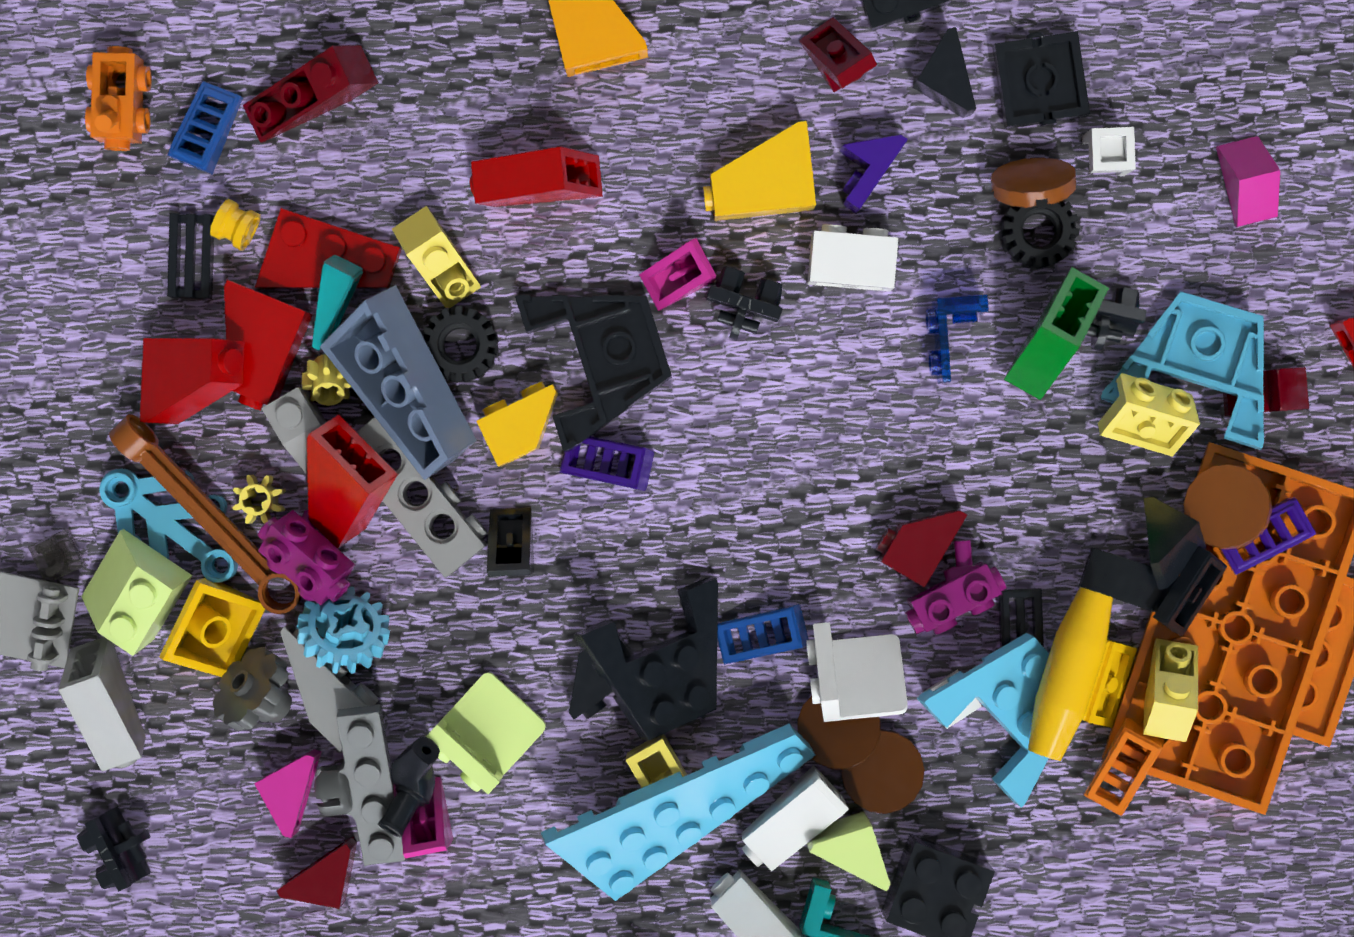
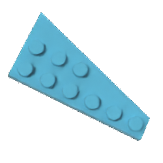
(674, 813)

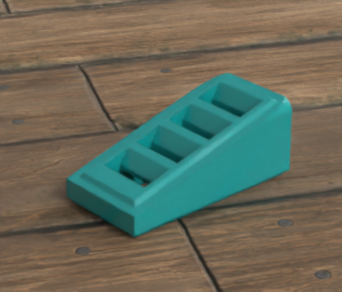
(336, 290)

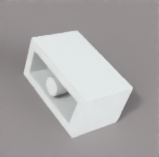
(852, 259)

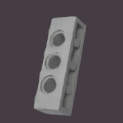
(445, 553)

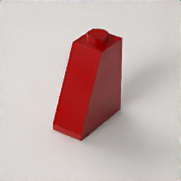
(536, 177)
(271, 341)
(187, 376)
(344, 481)

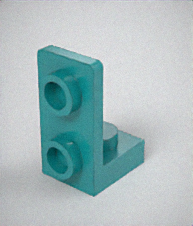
(820, 905)

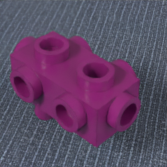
(305, 557)
(963, 590)

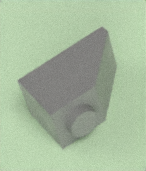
(293, 419)

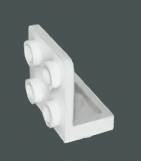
(856, 675)

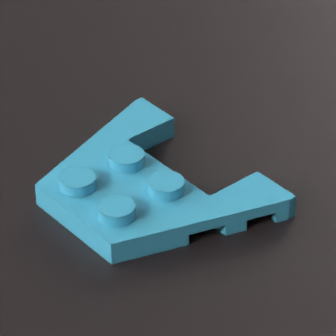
(1210, 348)
(1007, 689)

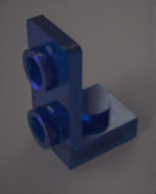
(963, 311)

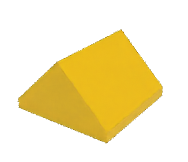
(212, 628)

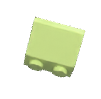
(133, 592)

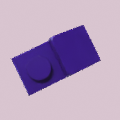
(875, 158)

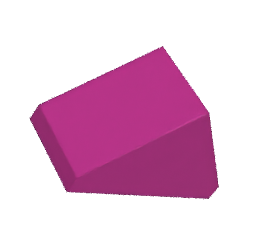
(1250, 180)
(678, 275)
(288, 791)
(429, 827)

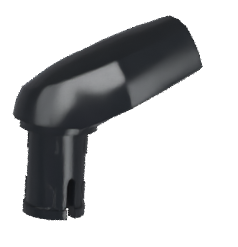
(414, 784)

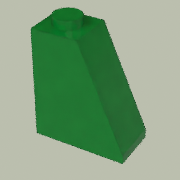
(1057, 334)

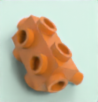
(116, 112)

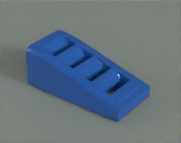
(214, 147)
(796, 626)

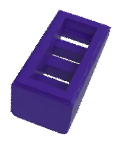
(640, 471)
(1300, 522)

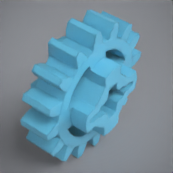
(344, 631)

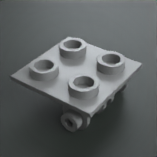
(36, 620)

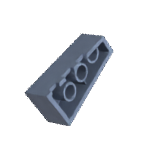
(400, 382)

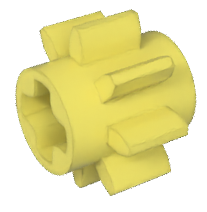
(325, 382)
(249, 493)

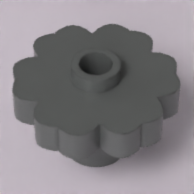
(253, 691)

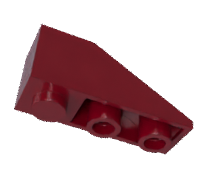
(311, 90)

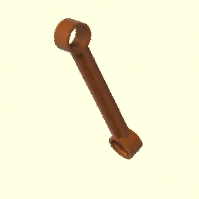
(141, 445)

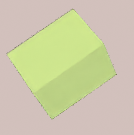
(852, 847)

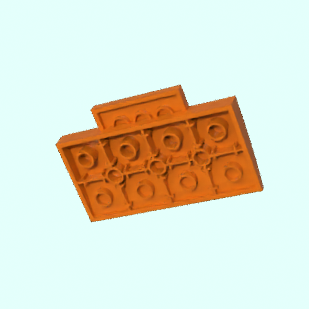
(1268, 648)

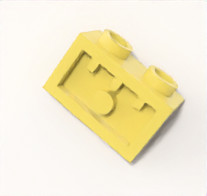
(1150, 415)

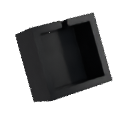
(936, 890)

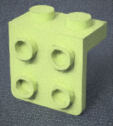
(486, 732)

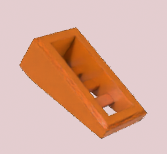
(1134, 732)

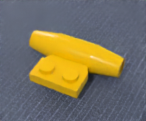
(1081, 676)

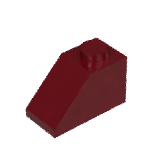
(919, 544)

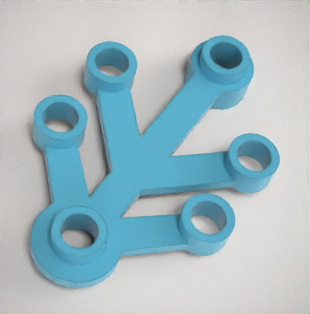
(162, 520)

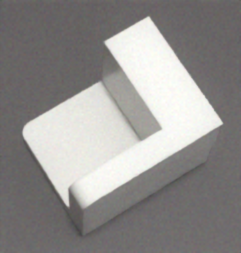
(1111, 150)

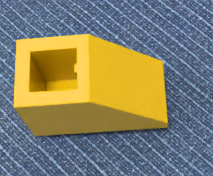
(518, 427)

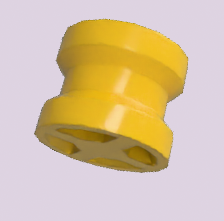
(235, 224)

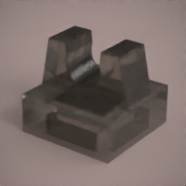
(57, 556)

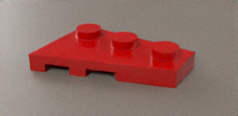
(303, 244)

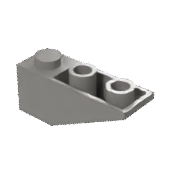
(323, 690)

